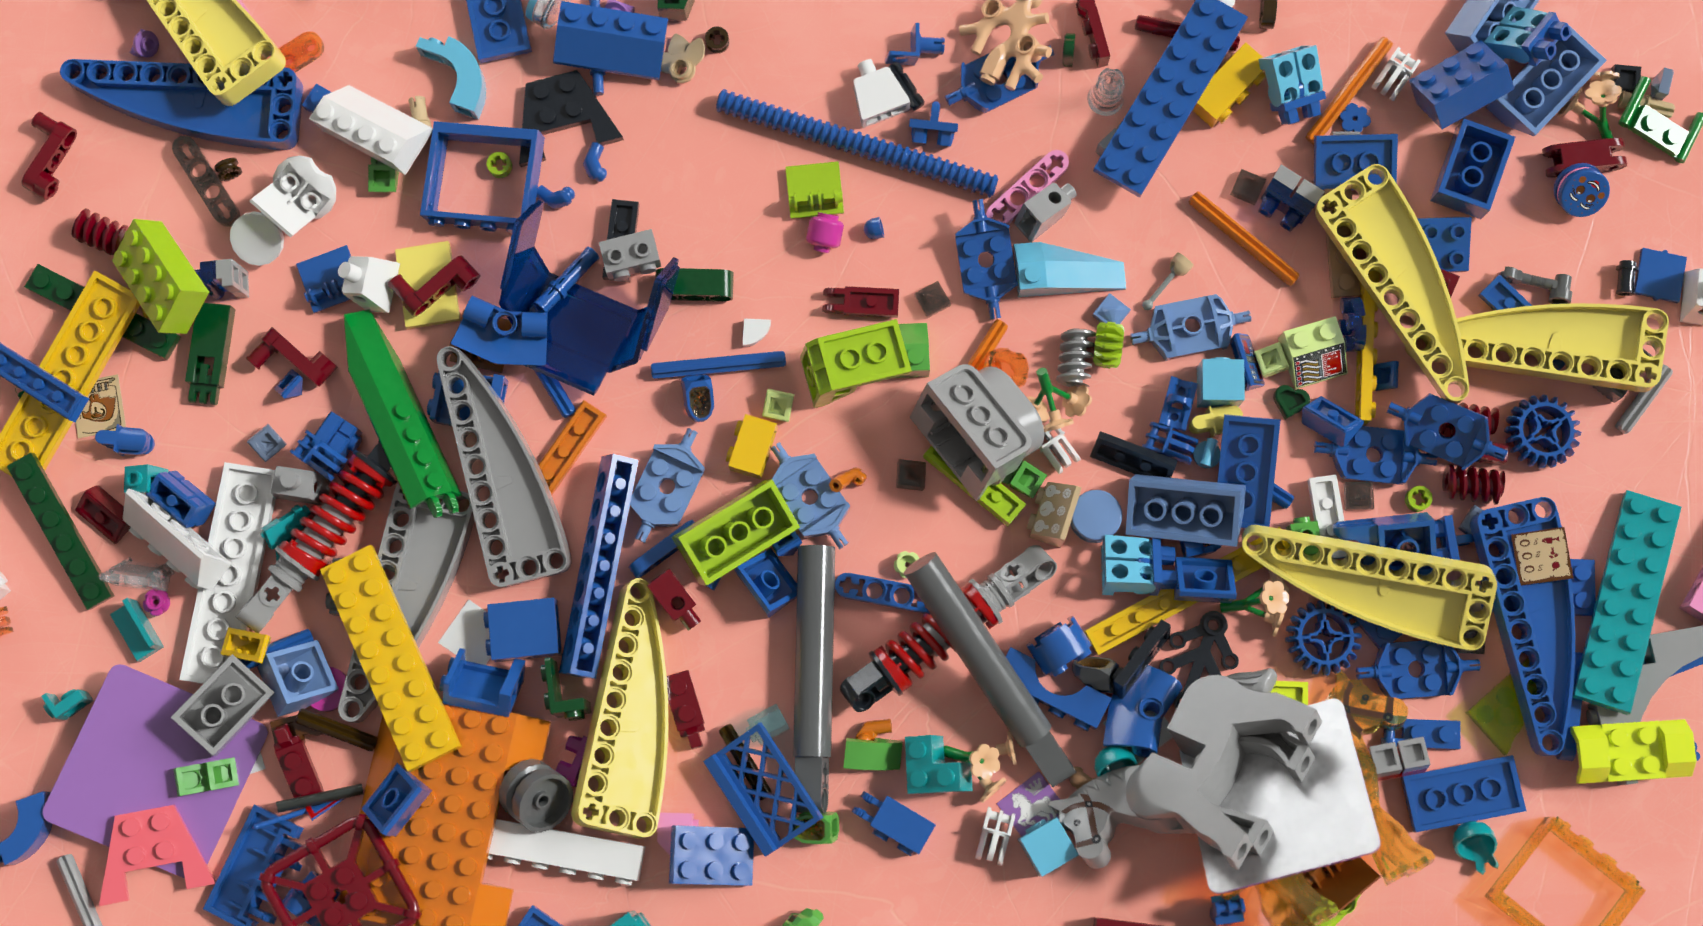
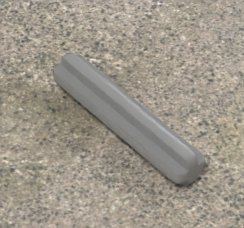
(1641, 403)
(78, 891)

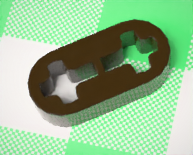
(1268, 13)

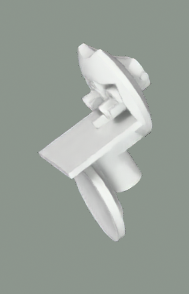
(287, 205)

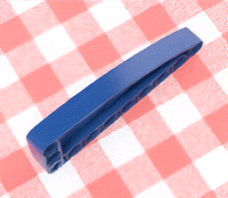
(189, 105)
(1542, 614)

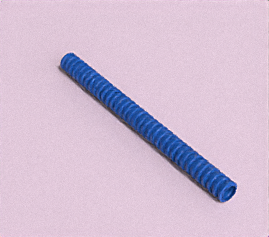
(856, 143)

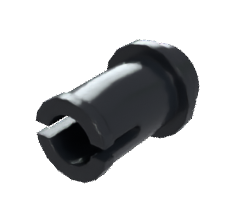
(1626, 277)

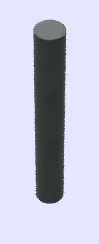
(319, 798)

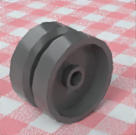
(535, 795)

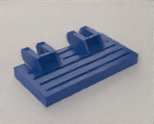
(237, 887)

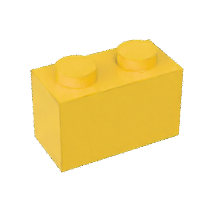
(752, 446)

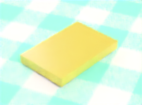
(417, 267)

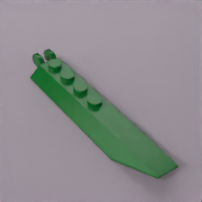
(398, 416)

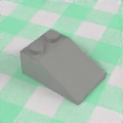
(223, 705)

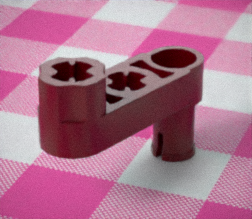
(39, 174)
(456, 272)
(316, 369)

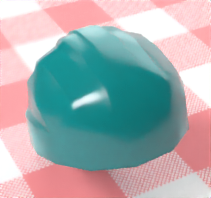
(1113, 758)
(1476, 843)

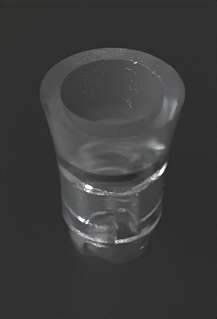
(1107, 93)

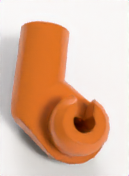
(843, 480)
(872, 728)

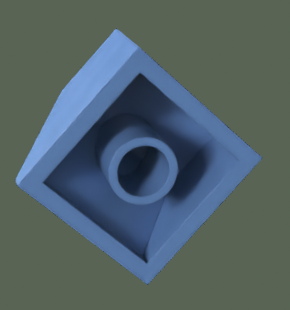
(297, 677)

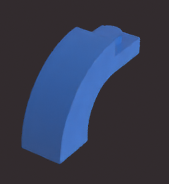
(29, 832)

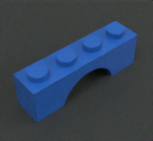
(1084, 706)

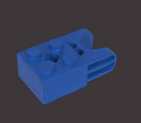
(1392, 532)

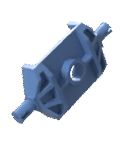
(1171, 337)
(666, 463)
(803, 474)

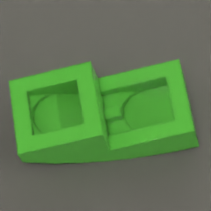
(381, 177)
(1025, 479)
(873, 755)
(206, 776)

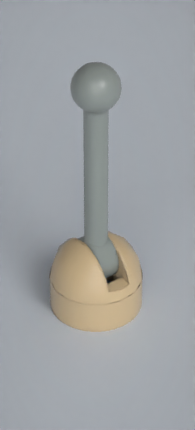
(1179, 266)

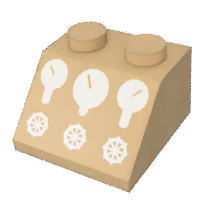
(1054, 513)

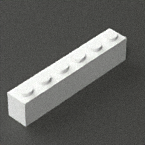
(568, 852)

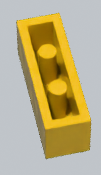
(1230, 86)

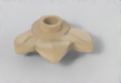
(682, 55)

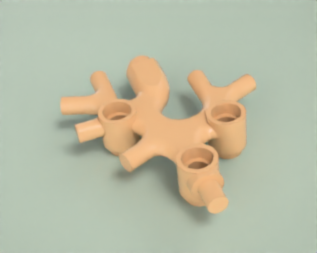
(1018, 45)

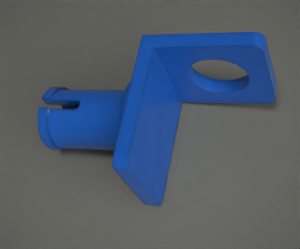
(918, 45)

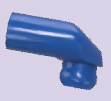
(592, 164)
(556, 199)

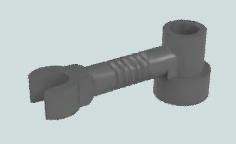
(1558, 288)

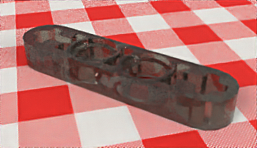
(203, 182)

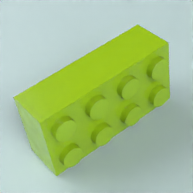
(160, 276)
(735, 532)

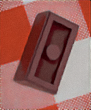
(103, 513)

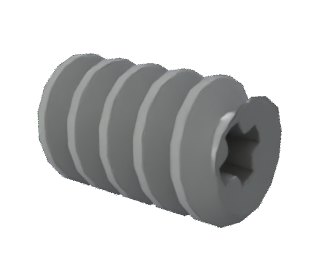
(1074, 357)

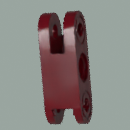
(1591, 152)

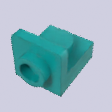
(140, 477)
(71, 703)

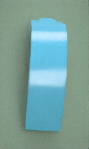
(470, 88)

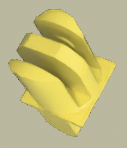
(1212, 420)

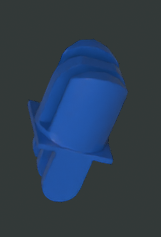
(126, 440)
(1170, 443)
(316, 453)
(1227, 911)

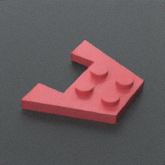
(147, 841)

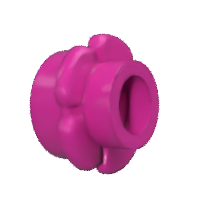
(162, 606)

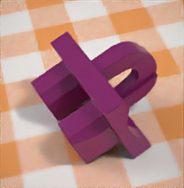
(572, 771)

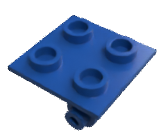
(1449, 241)
(322, 280)

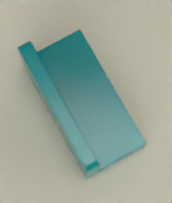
(136, 630)

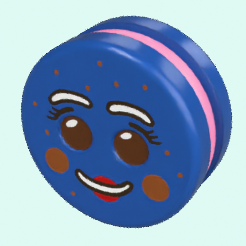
(1581, 190)

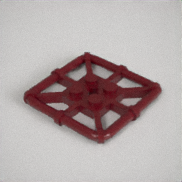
(342, 876)

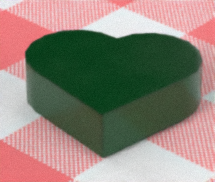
(1068, 49)
(1290, 400)

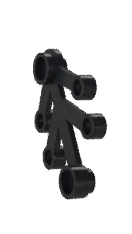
(1201, 655)

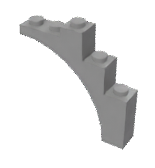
(1663, 657)

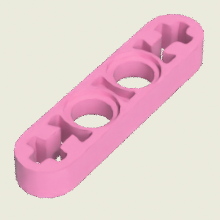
(1024, 187)

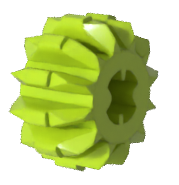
(1108, 345)

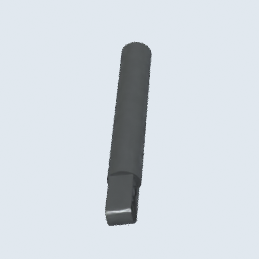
(988, 665)
(814, 671)

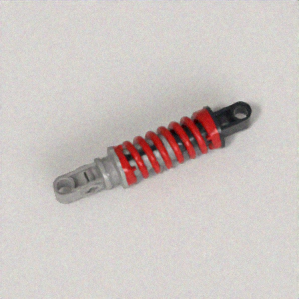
(305, 555)
(987, 599)

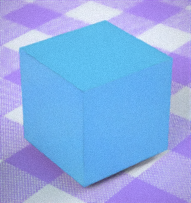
(1220, 382)
(1047, 846)

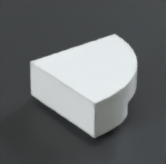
(755, 330)

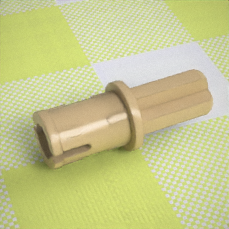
(1662, 107)

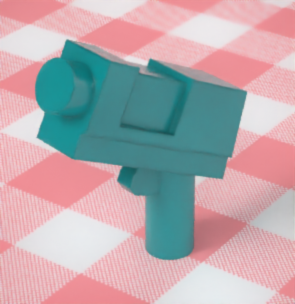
(280, 528)

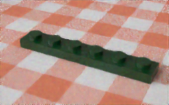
(66, 293)
(60, 530)

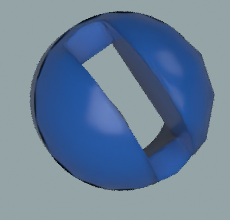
(874, 228)

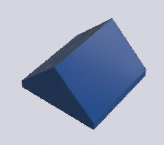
(1204, 580)
(768, 582)
(395, 801)

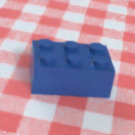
(1461, 84)
(1472, 169)

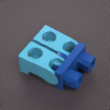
(1529, 37)
(1294, 82)
(1136, 565)

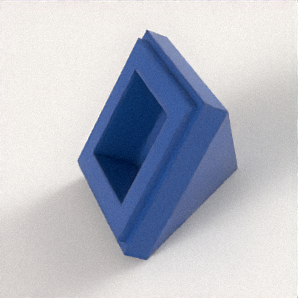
(1386, 375)
(290, 385)
(788, 545)

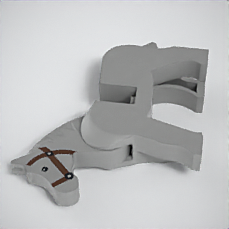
(1217, 726)

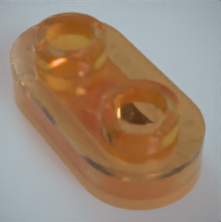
(297, 50)

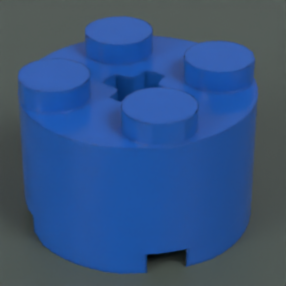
(1060, 646)

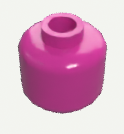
(824, 232)

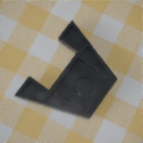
(561, 104)

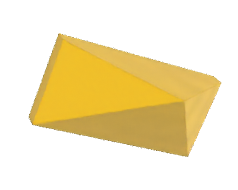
(245, 645)

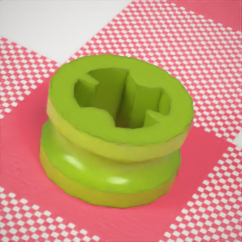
(505, 159)
(1426, 495)

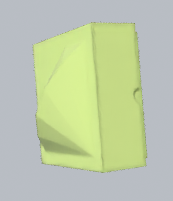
(1272, 360)
(778, 405)

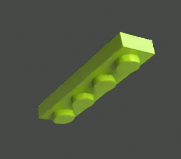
(995, 499)

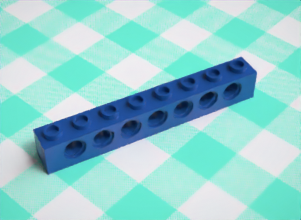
(598, 566)

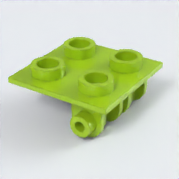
(814, 189)

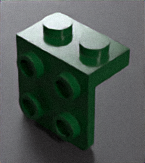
(569, 709)

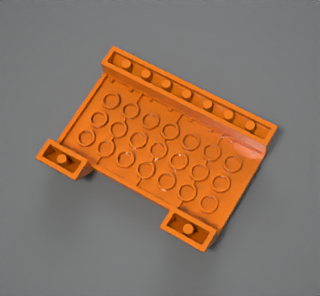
(451, 832)

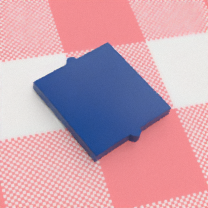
(1660, 275)

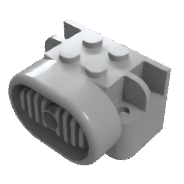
(978, 424)

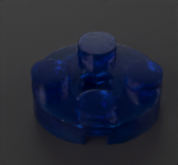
(1351, 324)

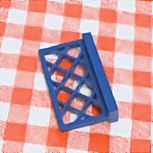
(742, 799)

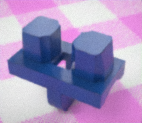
(945, 129)
(1178, 392)
(1449, 541)

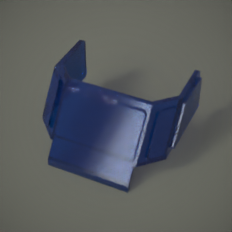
(586, 329)

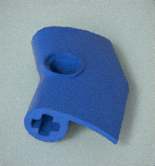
(518, 346)
(1126, 718)

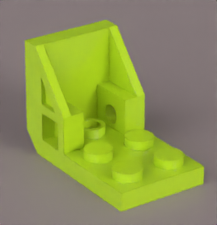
(853, 358)

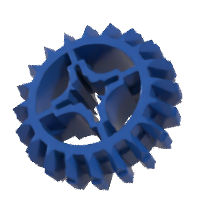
(1549, 440)
(1323, 651)

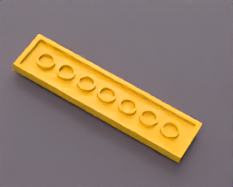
(76, 359)
(390, 658)

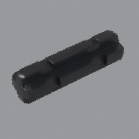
(916, 100)

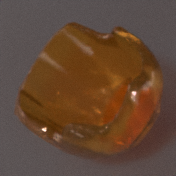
(1010, 362)

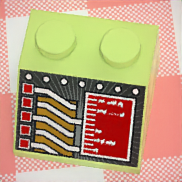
(1314, 352)

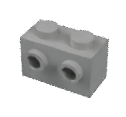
(630, 255)

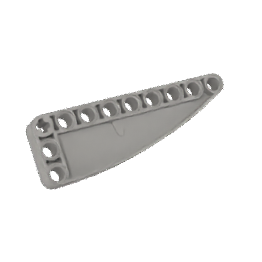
(518, 491)
(421, 581)

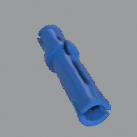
(559, 288)

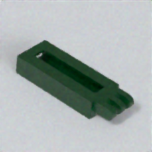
(209, 339)

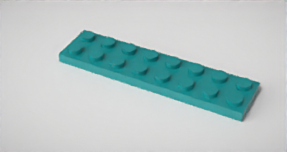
(1626, 602)

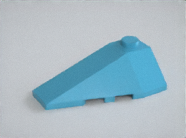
(1058, 270)

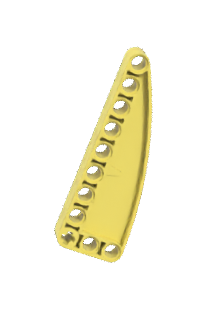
(223, 39)
(1400, 251)
(1574, 333)
(1399, 599)
(637, 746)

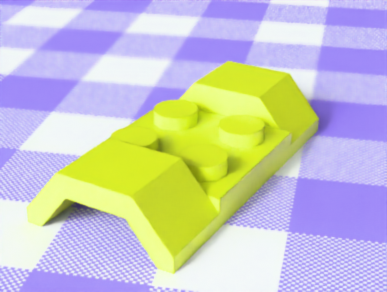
(1634, 751)

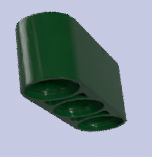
(703, 285)

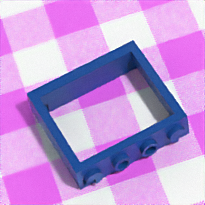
(479, 134)

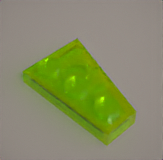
(1499, 712)

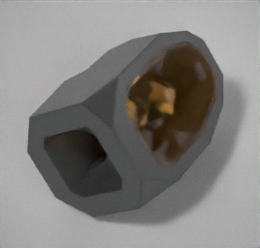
(1096, 672)

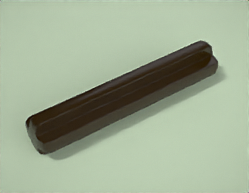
(336, 730)
(729, 735)

